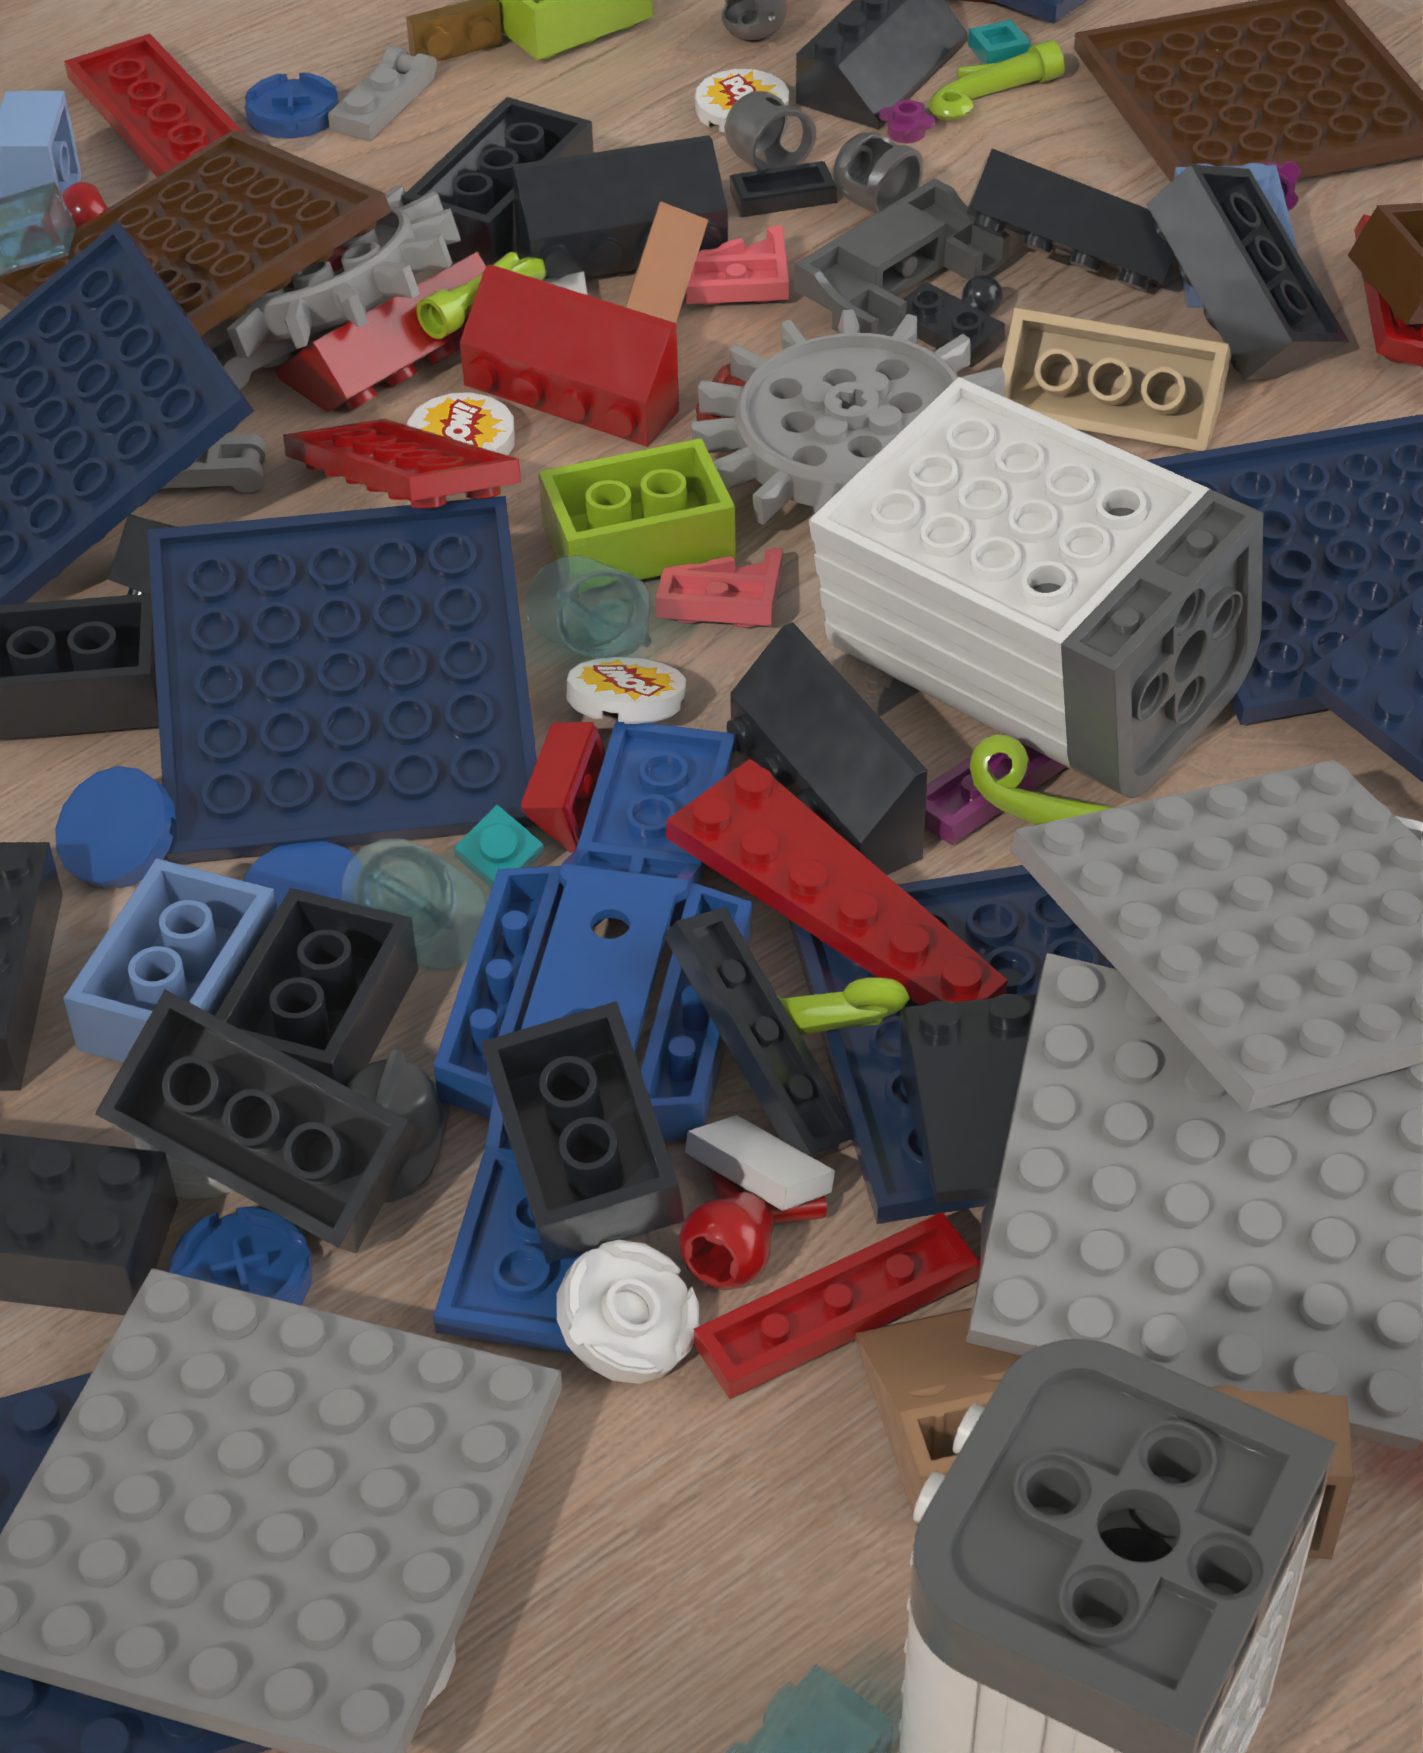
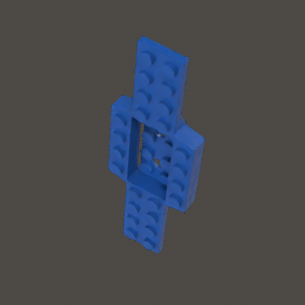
(544, 963)

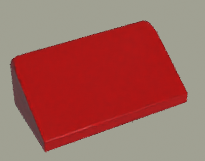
(565, 781)

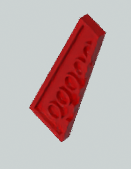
(813, 876)

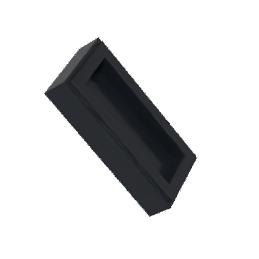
(783, 188)

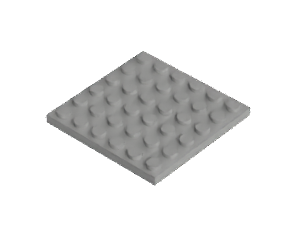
(1256, 923)
(1201, 1232)
(267, 1518)

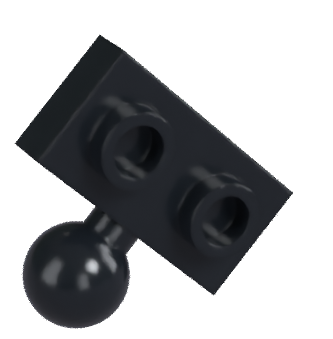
(945, 317)

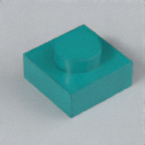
(997, 41)
(497, 844)

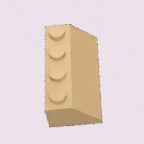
(1116, 378)

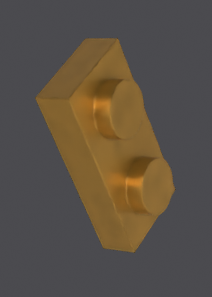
(455, 29)

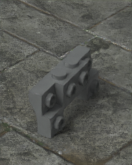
(895, 252)

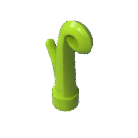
(1040, 64)
(446, 310)
(1021, 803)
(859, 1004)

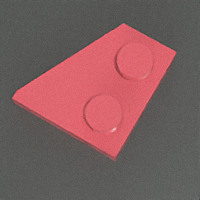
(741, 272)
(721, 591)

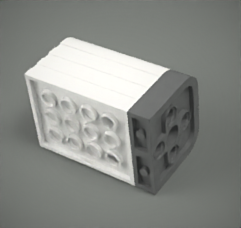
(1044, 584)
(1106, 1563)

